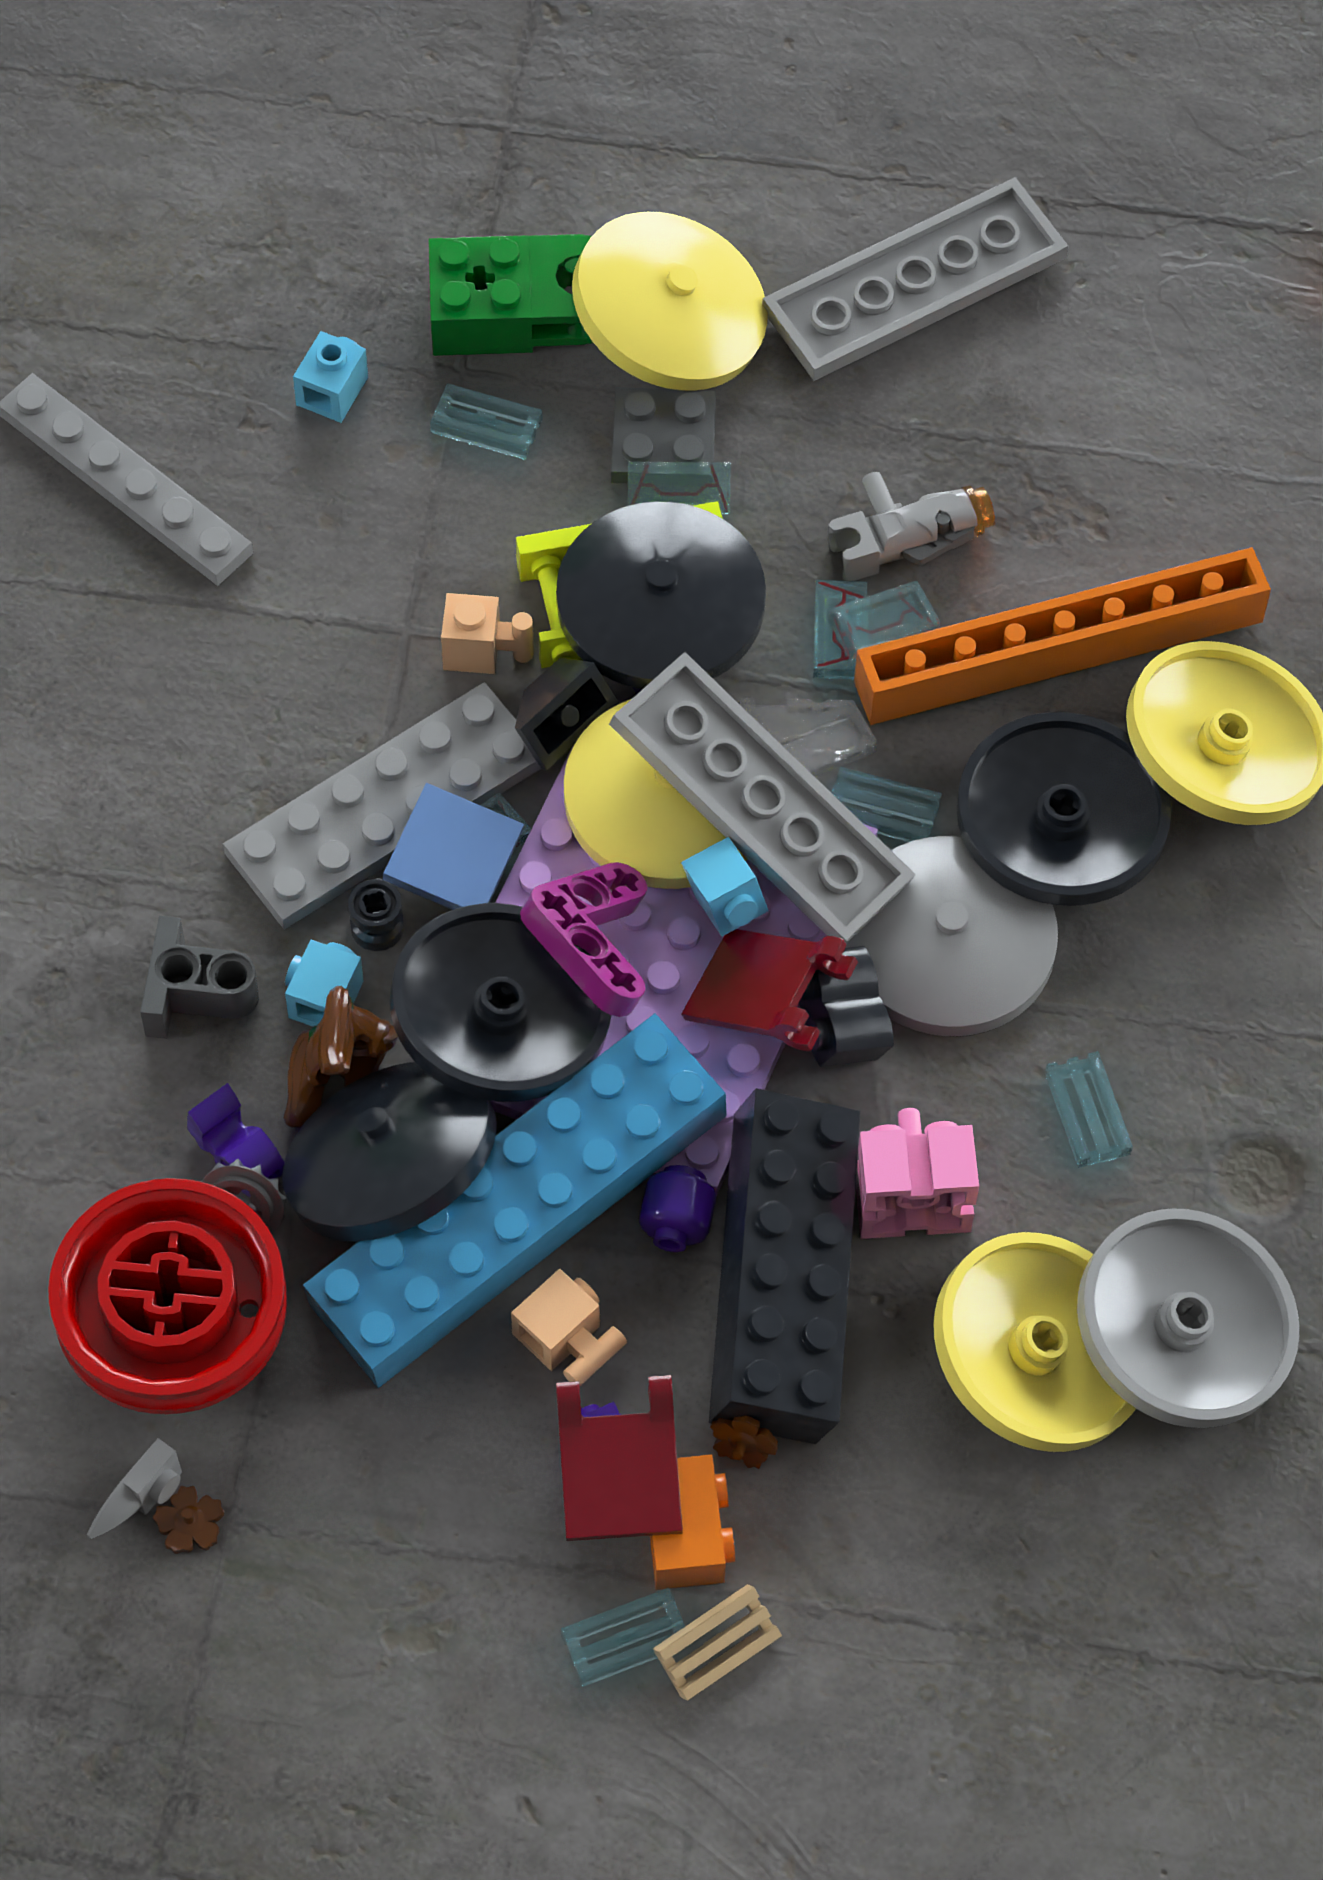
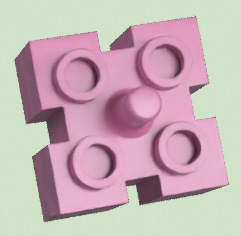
(916, 1178)

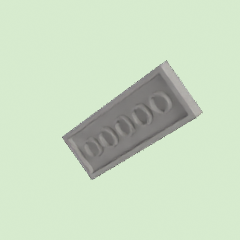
(914, 278)
(762, 799)
(357, 816)

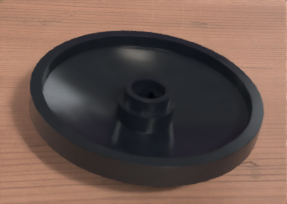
(658, 586)
(1062, 809)
(492, 1007)
(386, 1154)

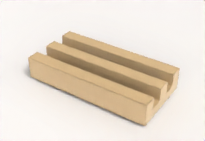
(729, 1660)

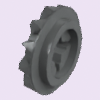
(264, 1192)

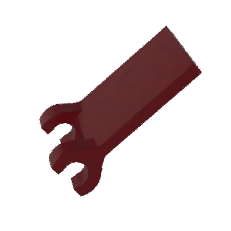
(759, 982)
(619, 1467)

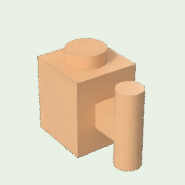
(475, 634)
(561, 1322)

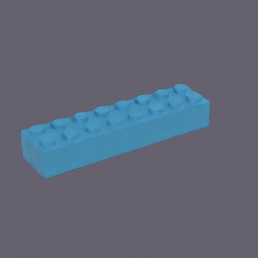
(534, 1193)

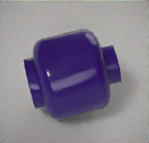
(677, 1208)

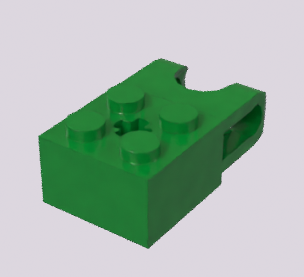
(503, 293)

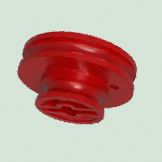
(160, 1249)

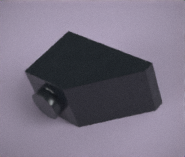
(561, 707)

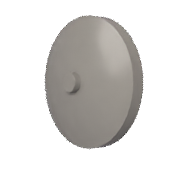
(957, 945)
(1188, 1318)

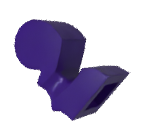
(219, 1130)

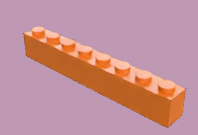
(1061, 635)

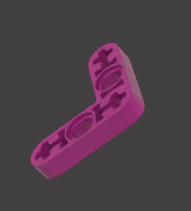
(564, 920)

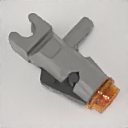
(909, 531)

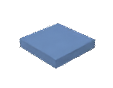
(452, 850)

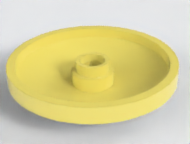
(669, 301)
(1227, 732)
(629, 810)
(1017, 1348)

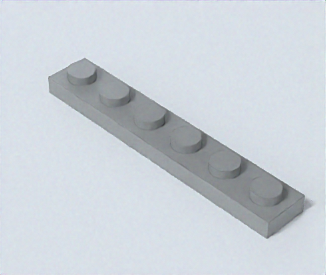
(125, 479)

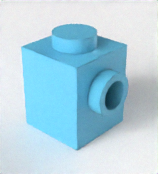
(331, 376)
(725, 886)
(314, 976)

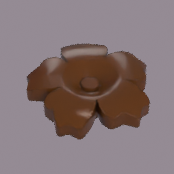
(743, 1440)
(189, 1521)

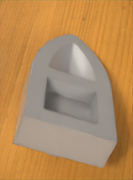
(148, 1482)

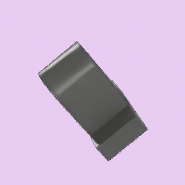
(203, 990)

